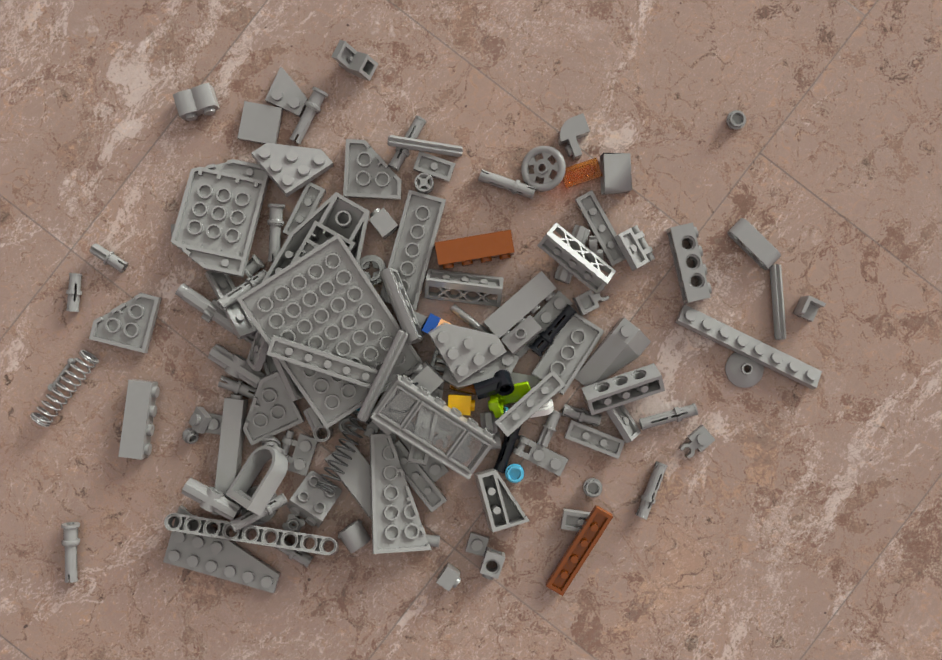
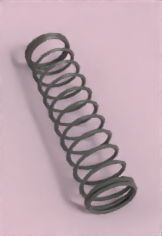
(319, 484)

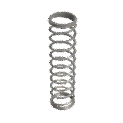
(34, 416)

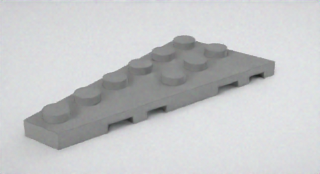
(393, 509)
(219, 558)

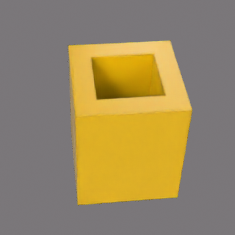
(462, 403)

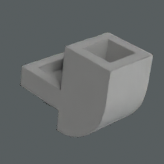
(353, 61)
(571, 131)

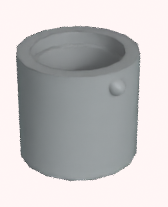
(354, 536)

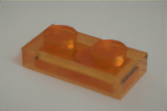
(581, 173)

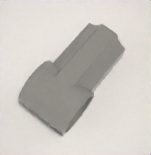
(487, 421)
(316, 425)

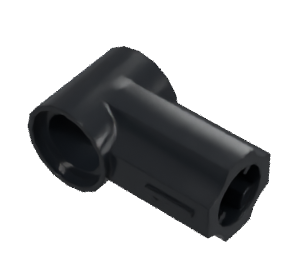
(499, 384)

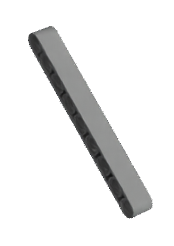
(242, 535)

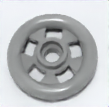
(559, 167)

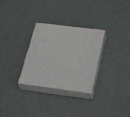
(260, 123)

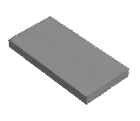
(569, 350)

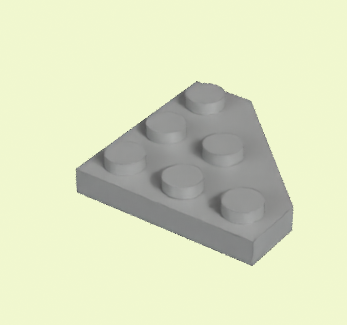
(291, 165)
(368, 174)
(128, 324)
(465, 349)
(504, 362)
(270, 410)

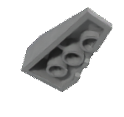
(617, 350)

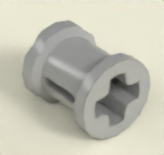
(253, 266)

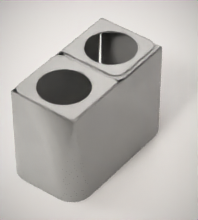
(615, 173)

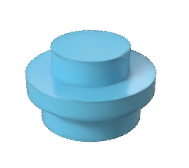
(514, 473)

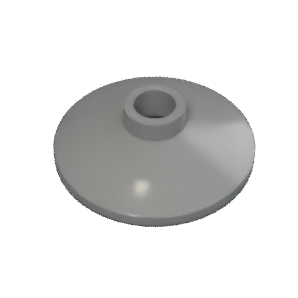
(735, 371)

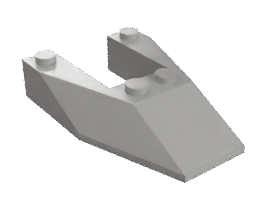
(332, 217)

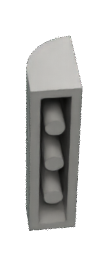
(356, 476)

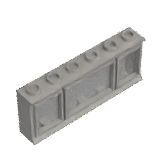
(433, 426)

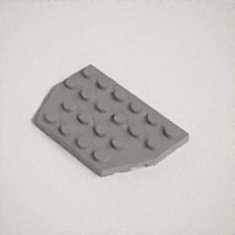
(221, 215)

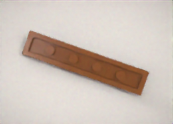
(579, 550)

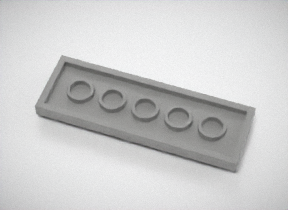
(415, 243)

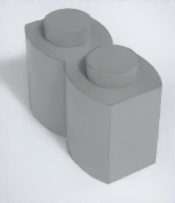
(196, 101)

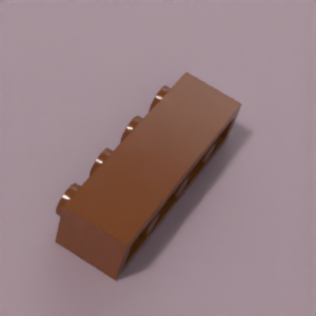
(474, 248)

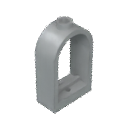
(268, 485)

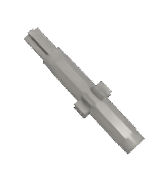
(209, 309)

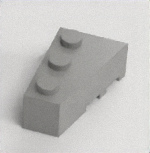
(497, 501)

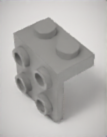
(312, 501)

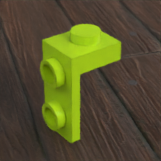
(497, 401)

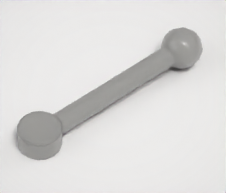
(53, 385)

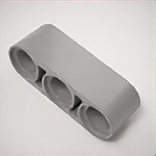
(754, 243)

